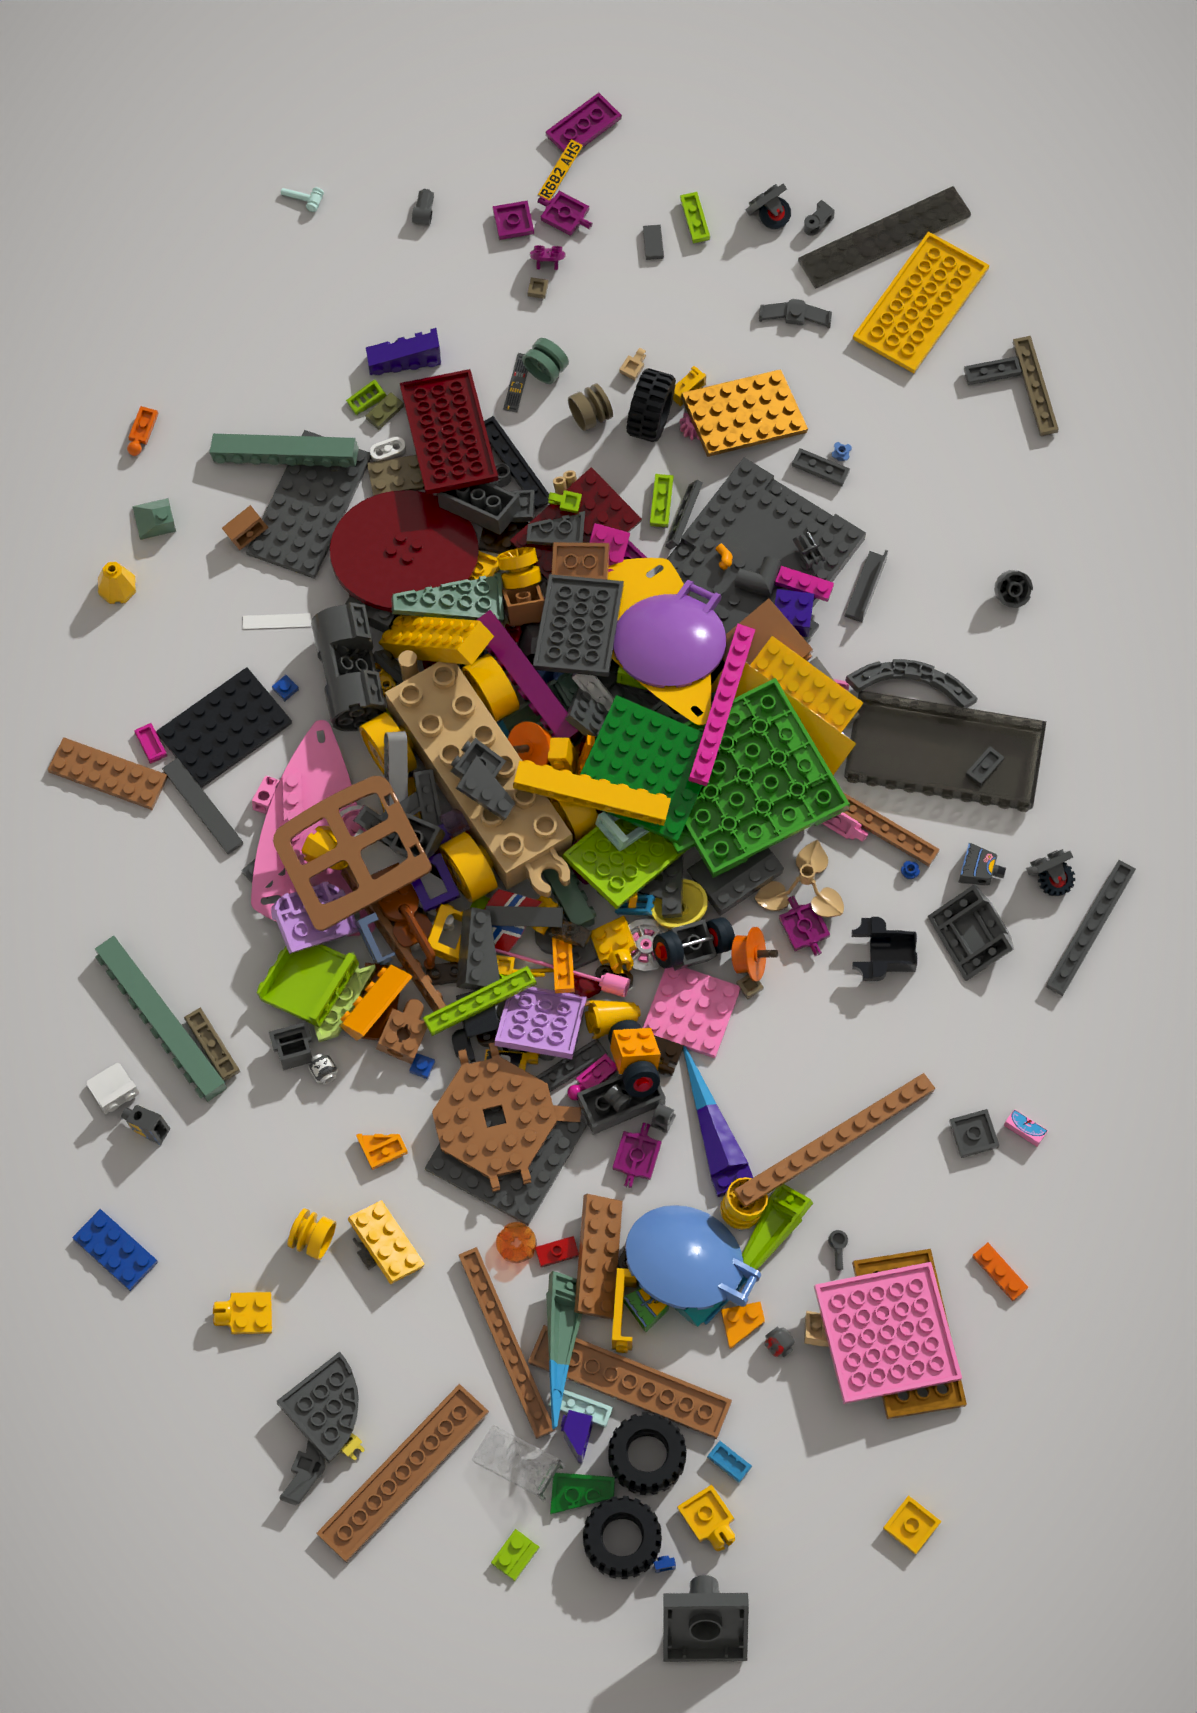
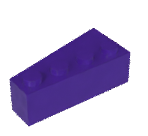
(404, 354)

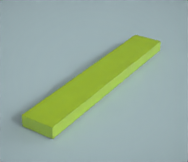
(479, 1001)

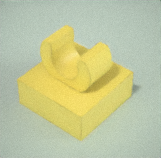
(352, 1444)

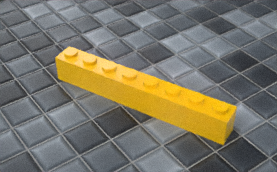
(591, 793)

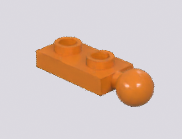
(141, 429)

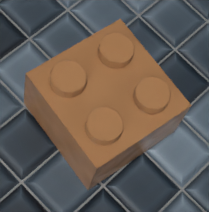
(523, 605)

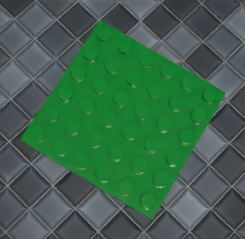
(648, 754)

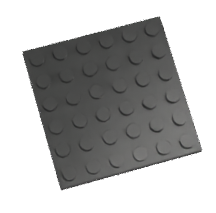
(514, 1197)

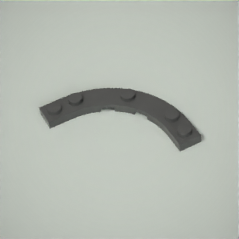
(912, 670)

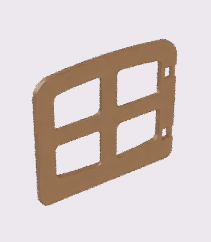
(349, 850)

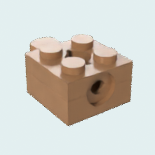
(403, 1032)

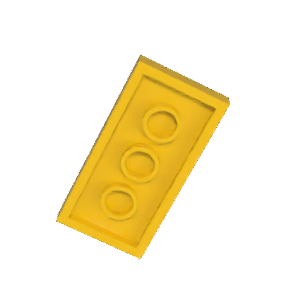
(386, 1242)

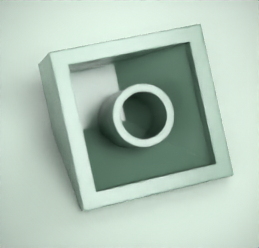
(154, 518)

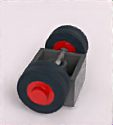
(693, 943)

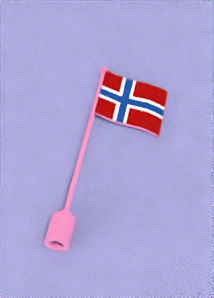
(507, 936)

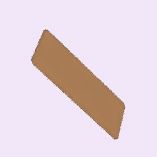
(567, 1113)

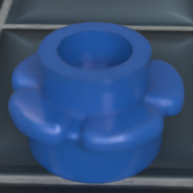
(910, 874)

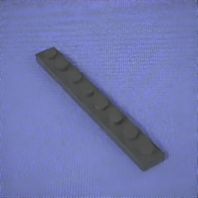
(1090, 927)

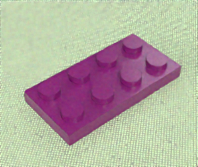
(584, 123)

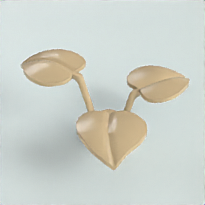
(809, 860)

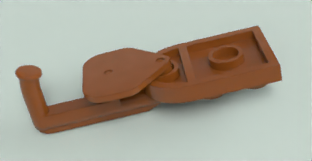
(409, 925)

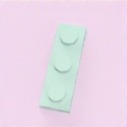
(578, 1403)

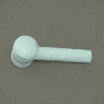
(312, 200)

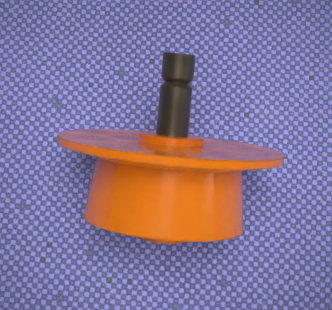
(531, 742)
(750, 954)

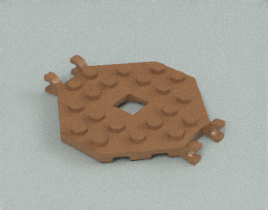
(502, 1147)

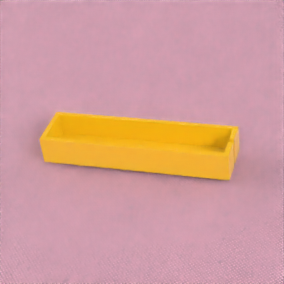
(437, 638)

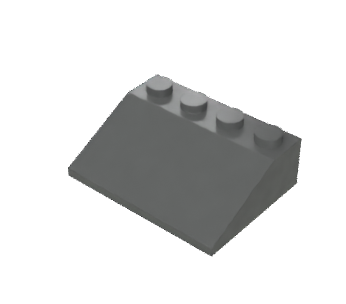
(737, 883)

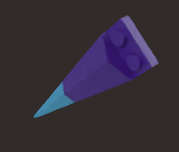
(722, 1151)

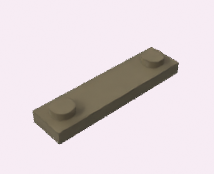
(212, 1044)

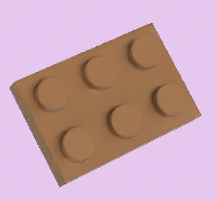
(581, 559)

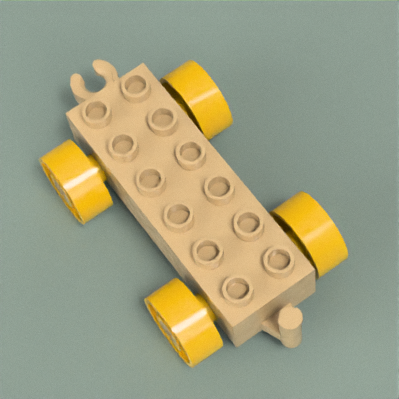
(440, 714)

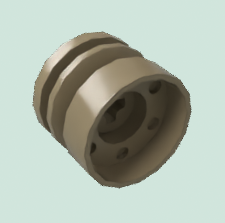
(590, 406)

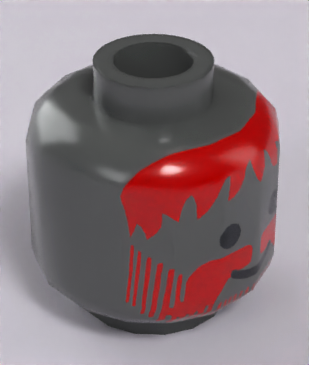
(779, 1342)

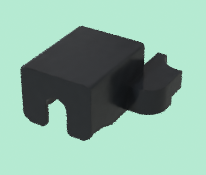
(888, 950)
(478, 1024)

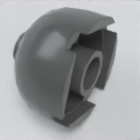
(1013, 588)

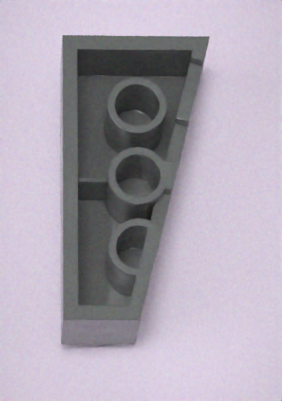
(477, 951)

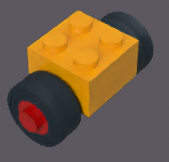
(635, 1057)

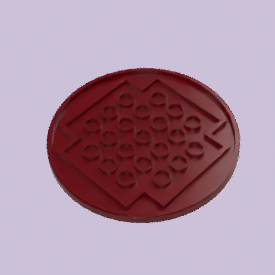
(400, 546)

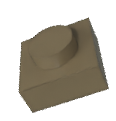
(538, 288)
(749, 987)

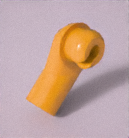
(726, 556)

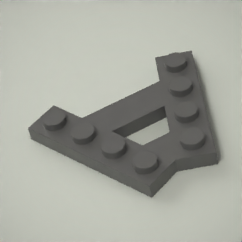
(423, 800)
(669, 890)

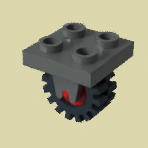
(1054, 873)

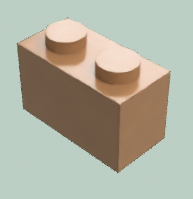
(245, 527)

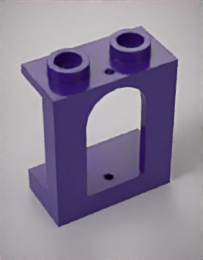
(452, 894)

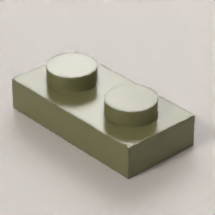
(384, 410)

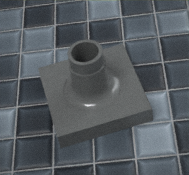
(705, 1623)

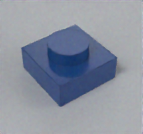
(285, 687)
(422, 1066)
(664, 1563)

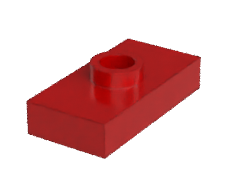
(557, 1251)

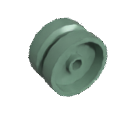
(545, 360)

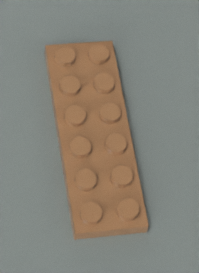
(107, 773)
(598, 1256)

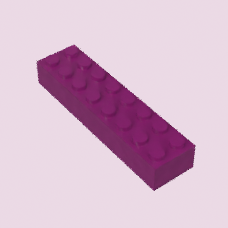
(528, 679)

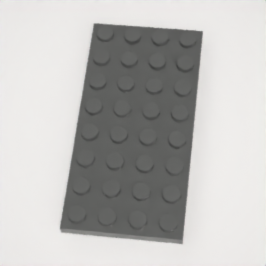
(306, 514)

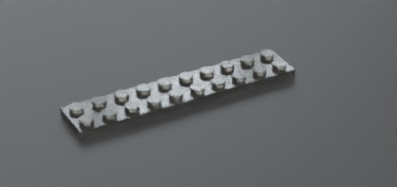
(884, 237)

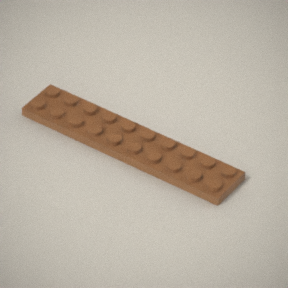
(639, 1385)
(402, 1473)

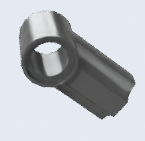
(423, 211)

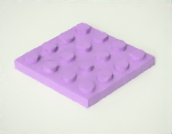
(541, 1022)

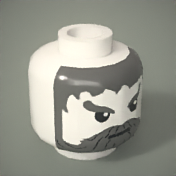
(323, 1069)

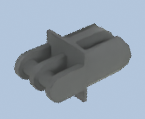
(807, 549)

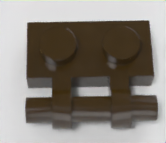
(670, 1053)

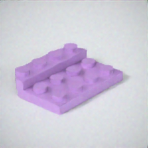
(296, 924)

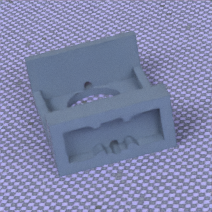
(362, 926)

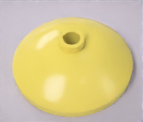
(694, 906)

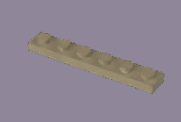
(1035, 386)

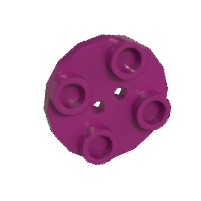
(552, 254)

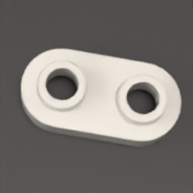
(387, 449)

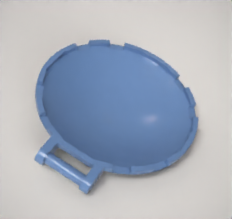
(687, 1259)

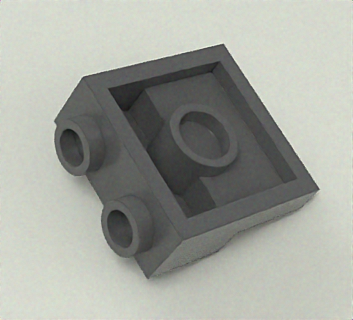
(486, 755)

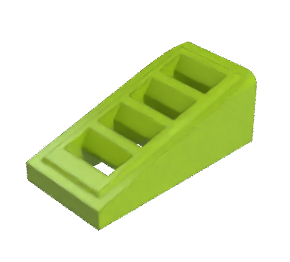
(369, 402)

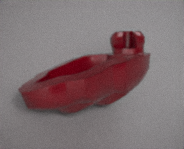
(585, 987)

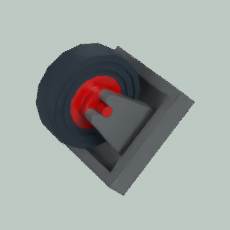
(772, 209)

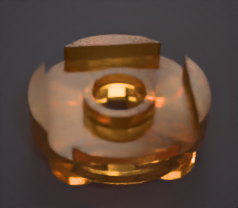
(508, 1235)

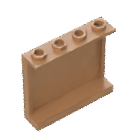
(769, 622)

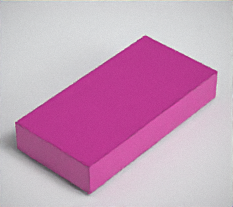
(150, 743)

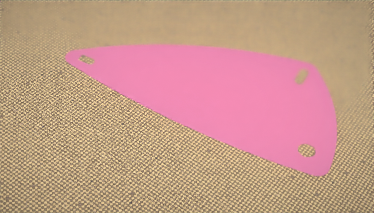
(322, 776)

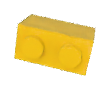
(562, 754)

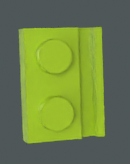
(515, 1555)

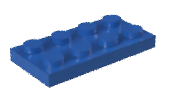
(115, 1249)

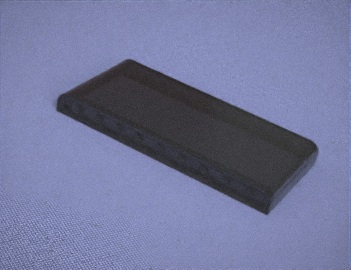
(934, 745)

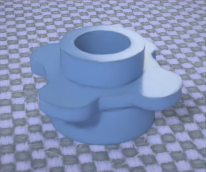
(841, 456)

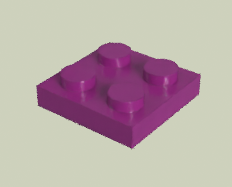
(513, 220)

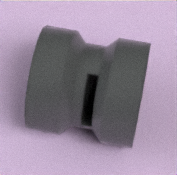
(617, 1098)

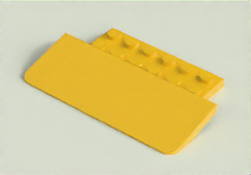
(817, 699)

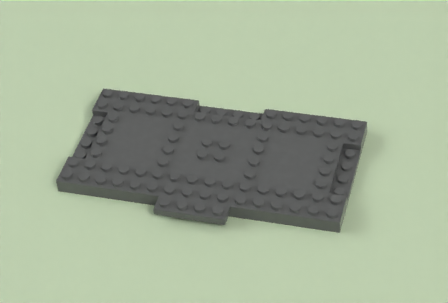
(752, 520)

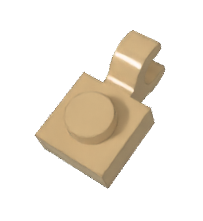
(633, 365)

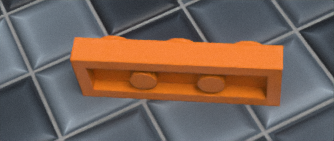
(1000, 1271)

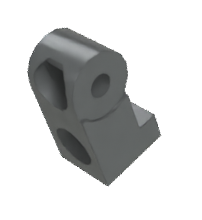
(819, 219)
(663, 1118)

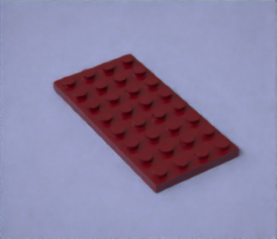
(448, 432)

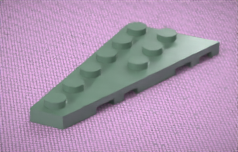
(453, 600)

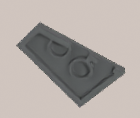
(565, 529)
(485, 789)

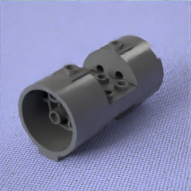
(350, 671)

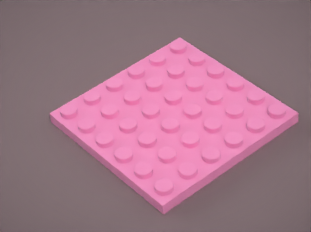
(887, 1332)

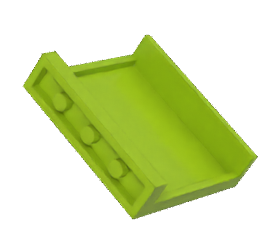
(307, 982)

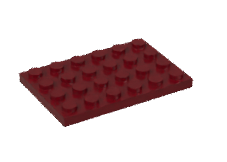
(601, 507)

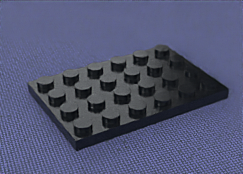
(224, 727)

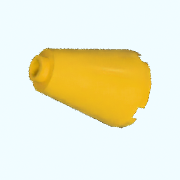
(604, 1014)

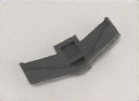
(795, 313)
(308, 1469)

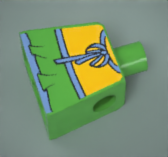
(645, 1308)

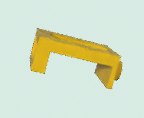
(443, 951)

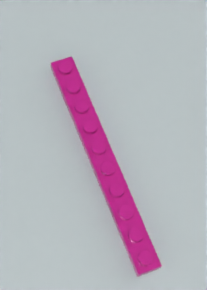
(721, 705)

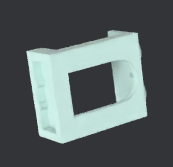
(607, 825)

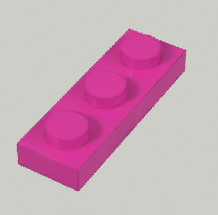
(805, 583)

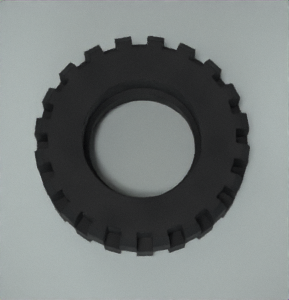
(650, 405)
(647, 1426)
(613, 1510)

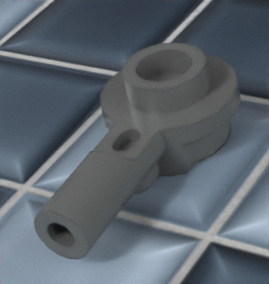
(838, 1241)

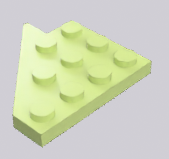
(353, 989)

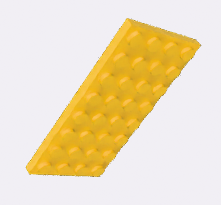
(920, 302)

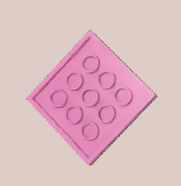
(692, 1009)

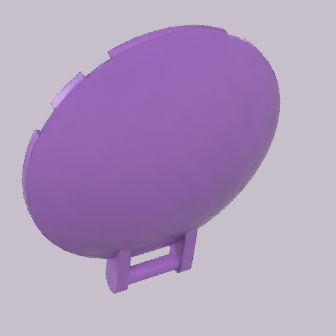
(671, 638)

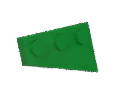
(579, 1490)

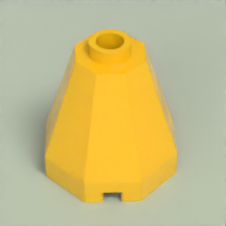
(116, 583)
(319, 844)

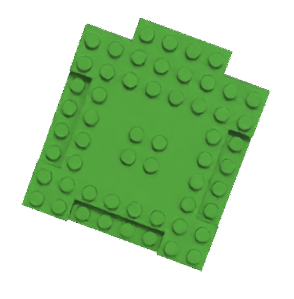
(761, 784)

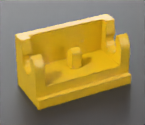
(693, 380)

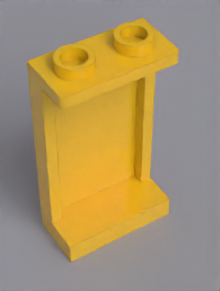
(623, 1279)

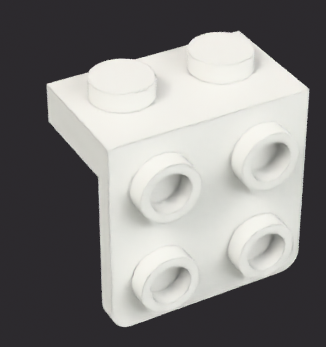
(112, 1088)

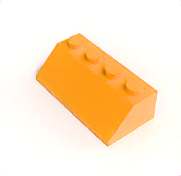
(374, 1002)

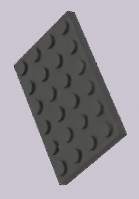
(578, 625)

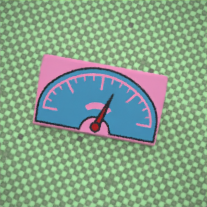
(1025, 1128)

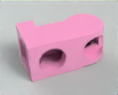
(264, 794)

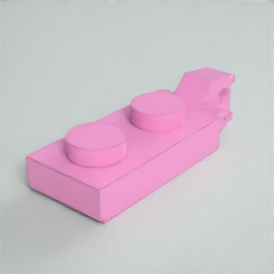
(846, 827)

